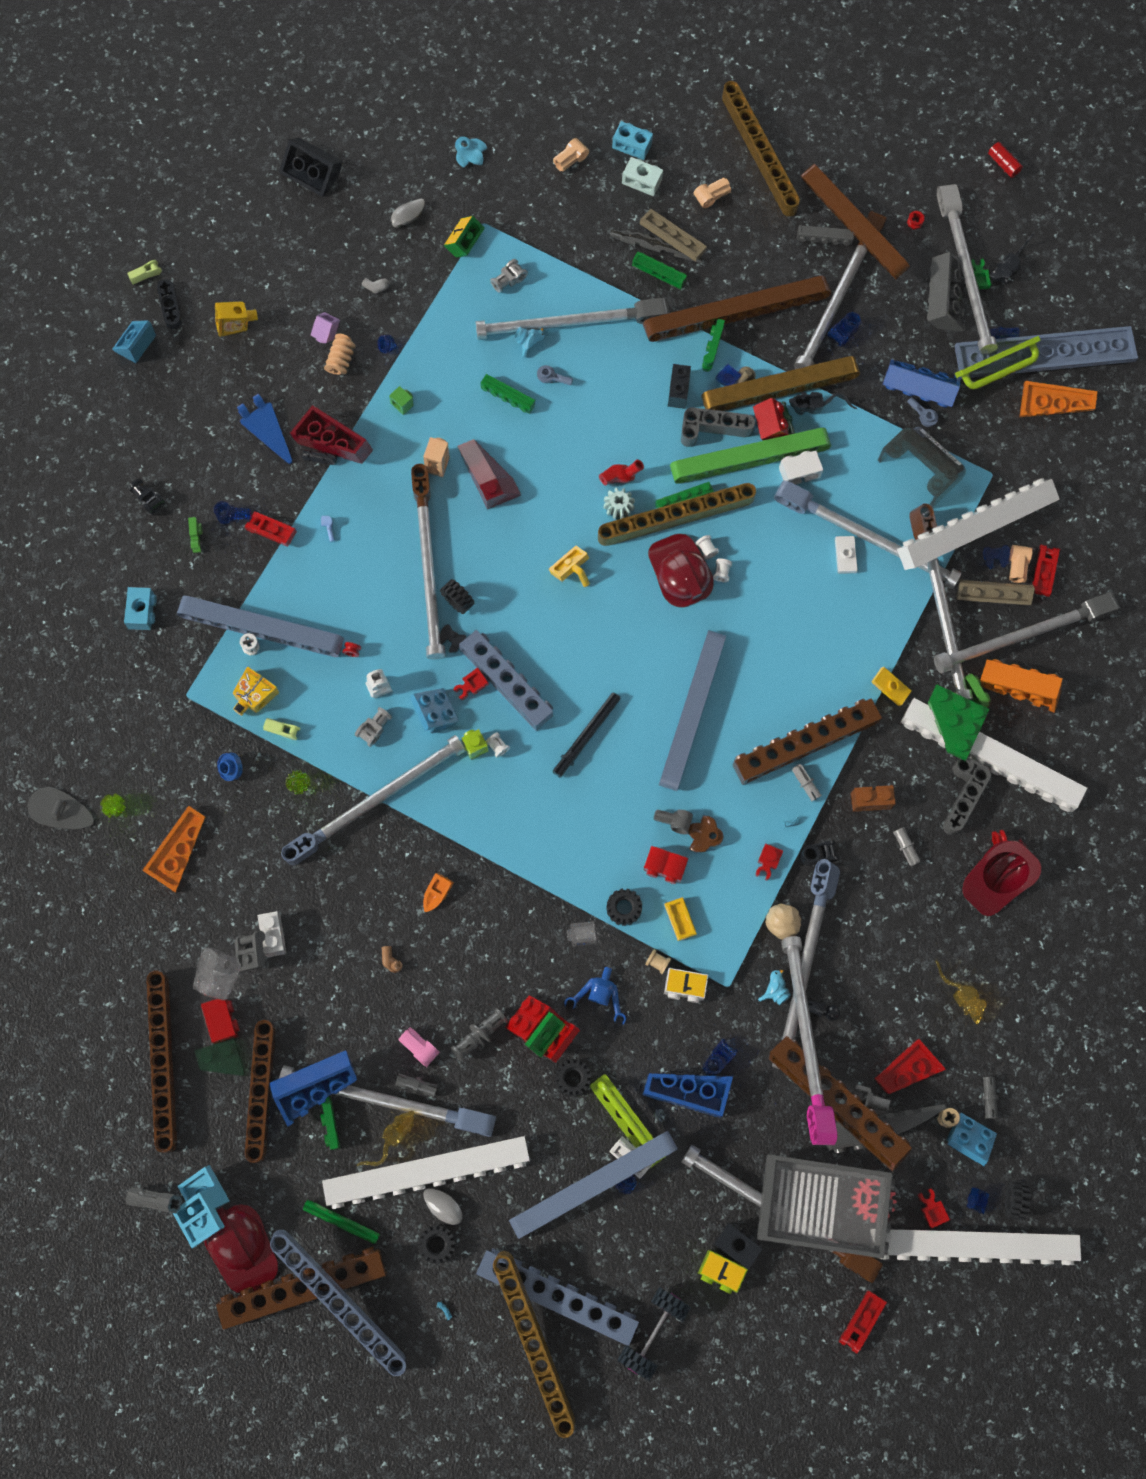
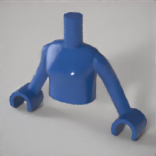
(600, 993)

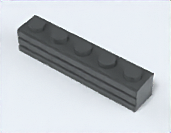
(824, 235)

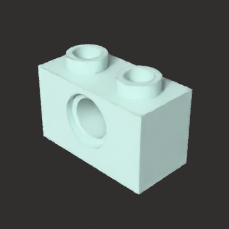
(648, 183)

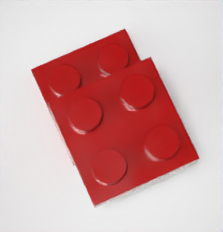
(529, 1018)

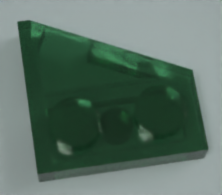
(220, 1058)

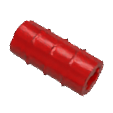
(1005, 159)

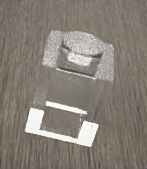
(582, 933)

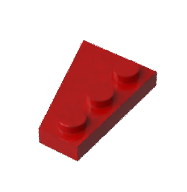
(909, 1067)

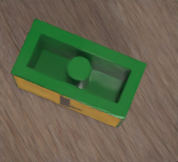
(464, 236)

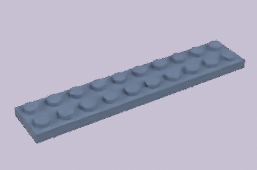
(1055, 351)

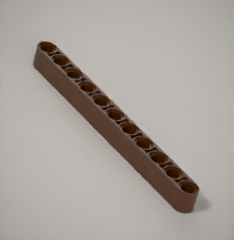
(736, 308)

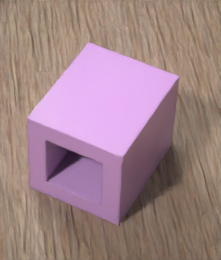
(325, 328)

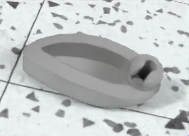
(407, 213)
(443, 1206)

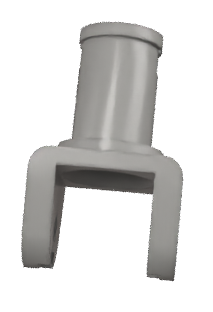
(874, 1101)

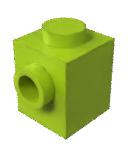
(474, 743)

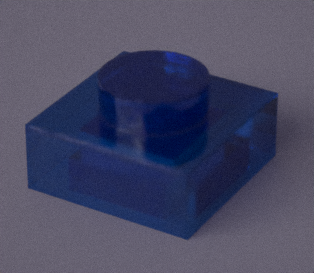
(728, 376)
(977, 1200)

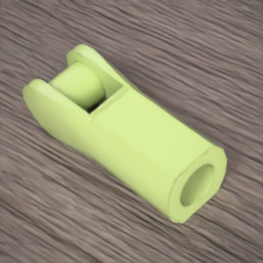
(142, 272)
(279, 728)

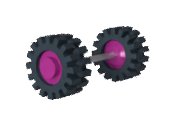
(637, 1362)

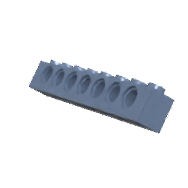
(622, 1334)

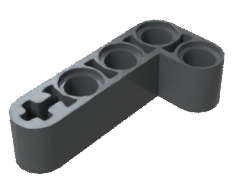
(717, 427)
(964, 798)

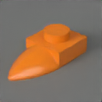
(436, 891)

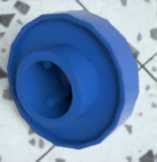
(229, 766)

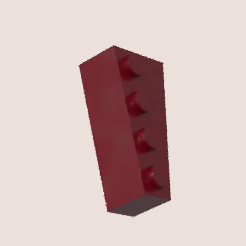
(330, 436)

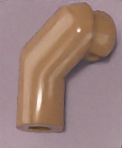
(388, 961)

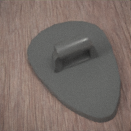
(58, 810)

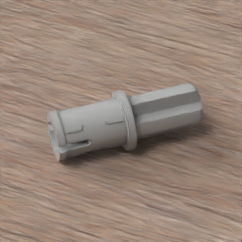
(806, 782)
(906, 846)

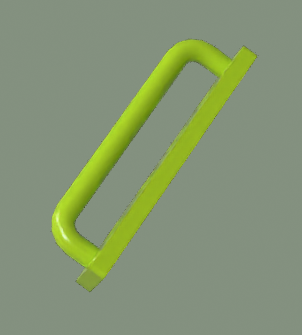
(1004, 372)
(629, 1118)

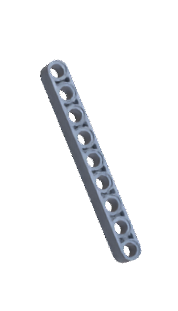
(260, 626)
(692, 710)
(593, 1184)
(342, 1312)

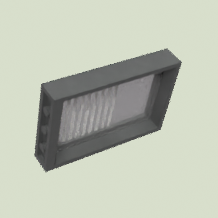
(826, 1206)

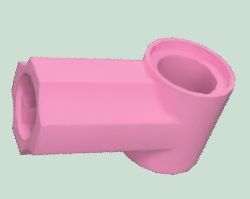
(422, 1049)

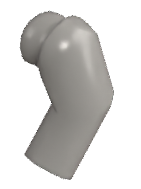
(377, 286)

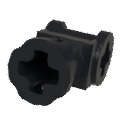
(147, 496)

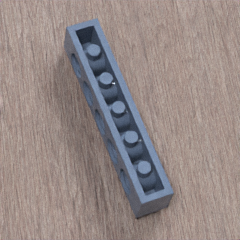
(535, 717)

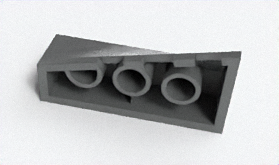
(945, 293)

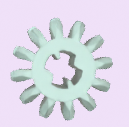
(618, 509)

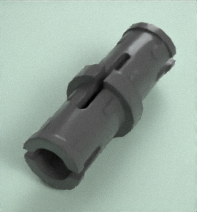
(416, 1085)
(990, 1098)

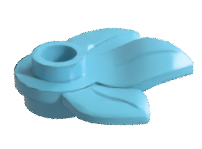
(470, 153)

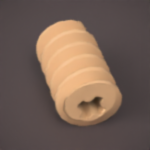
(339, 355)

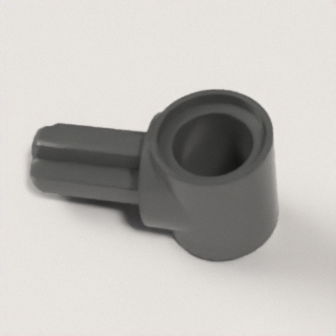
(679, 821)

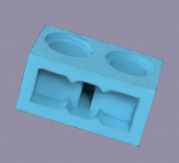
(630, 144)

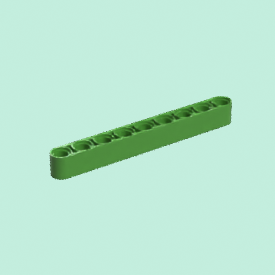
(749, 455)

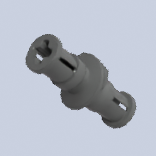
(479, 1034)

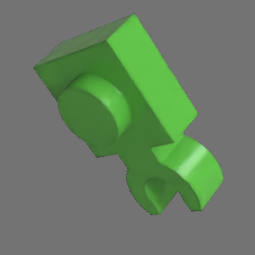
(195, 531)

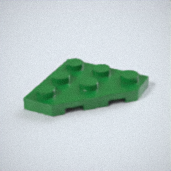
(956, 720)

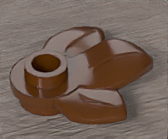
(701, 834)

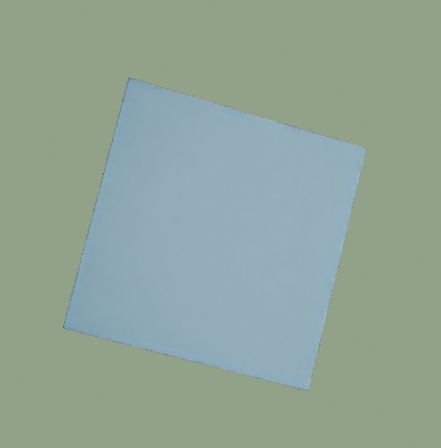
(793, 626)

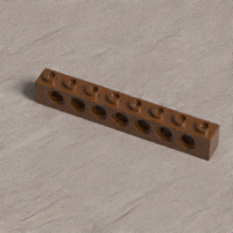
(748, 773)
(857, 1127)
(231, 1316)

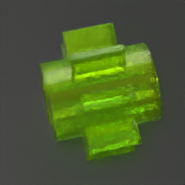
(297, 782)
(112, 805)

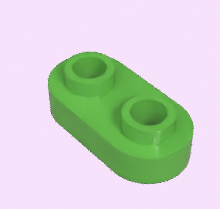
(979, 696)

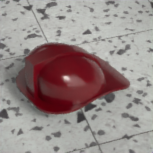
(680, 570)
(1001, 876)
(242, 1249)

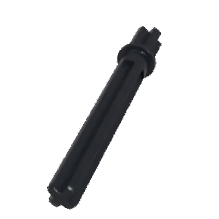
(571, 754)

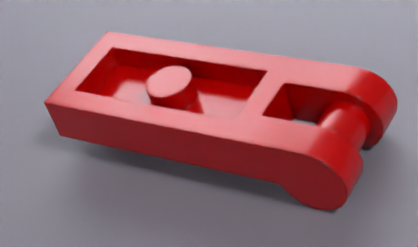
(271, 529)
(1045, 570)
(862, 1321)

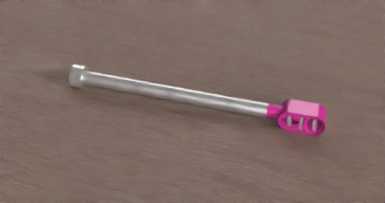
(819, 1117)

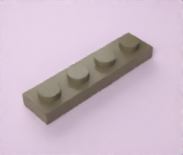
(673, 235)
(995, 592)

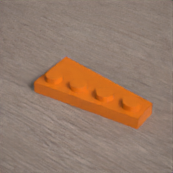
(1050, 399)
(174, 853)

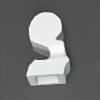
(377, 683)

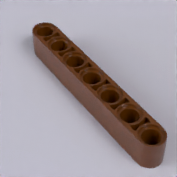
(263, 1101)

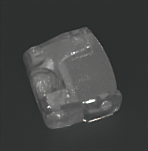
(212, 977)

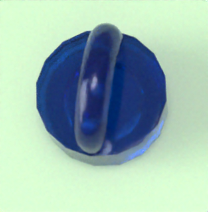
(386, 343)
(627, 1185)

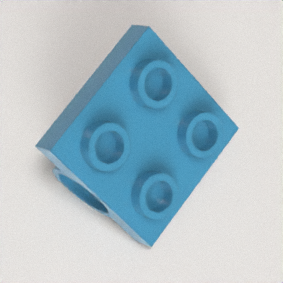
(434, 710)
(972, 1139)

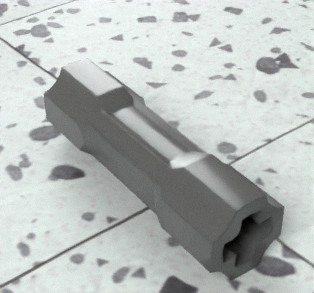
(154, 1200)

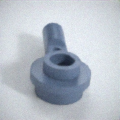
(547, 375)
(927, 417)

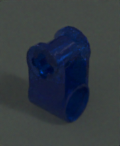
(843, 330)
(721, 1055)

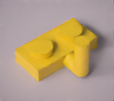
(571, 563)

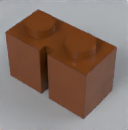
(869, 800)

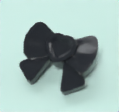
(448, 634)

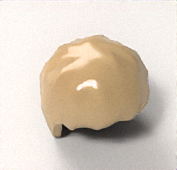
(783, 921)

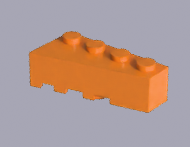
(1022, 683)

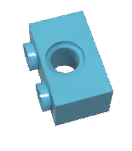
(136, 598)

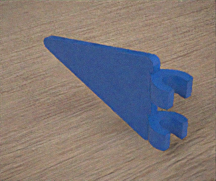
(265, 427)

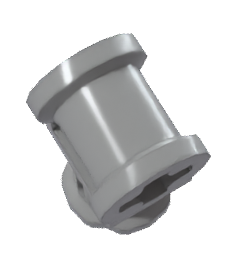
(510, 274)
(372, 728)

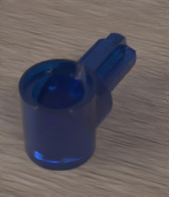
(232, 513)

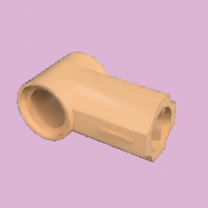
(574, 152)
(709, 194)
(1020, 558)

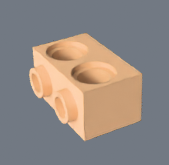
(436, 456)

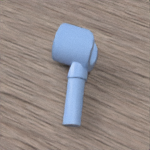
(327, 521)

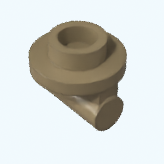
(746, 374)

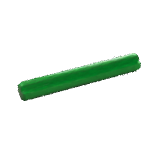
(341, 1221)

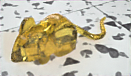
(968, 998)
(394, 1134)

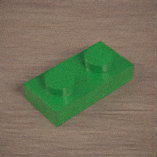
(545, 1034)

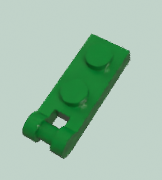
(712, 346)
(328, 1120)

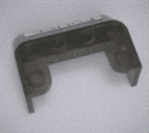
(945, 466)

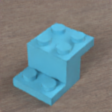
(199, 1214)

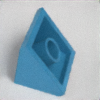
(135, 340)

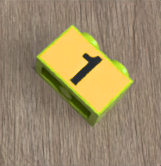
(722, 1271)

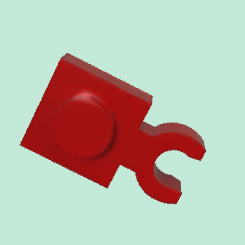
(474, 682)
(769, 859)
(934, 1211)

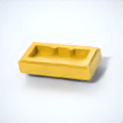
(891, 686)
(680, 919)

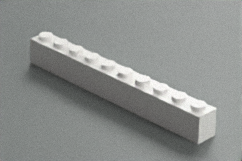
(977, 524)
(1003, 761)
(425, 1171)
(983, 1246)

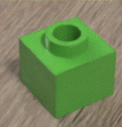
(401, 400)

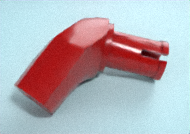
(621, 473)

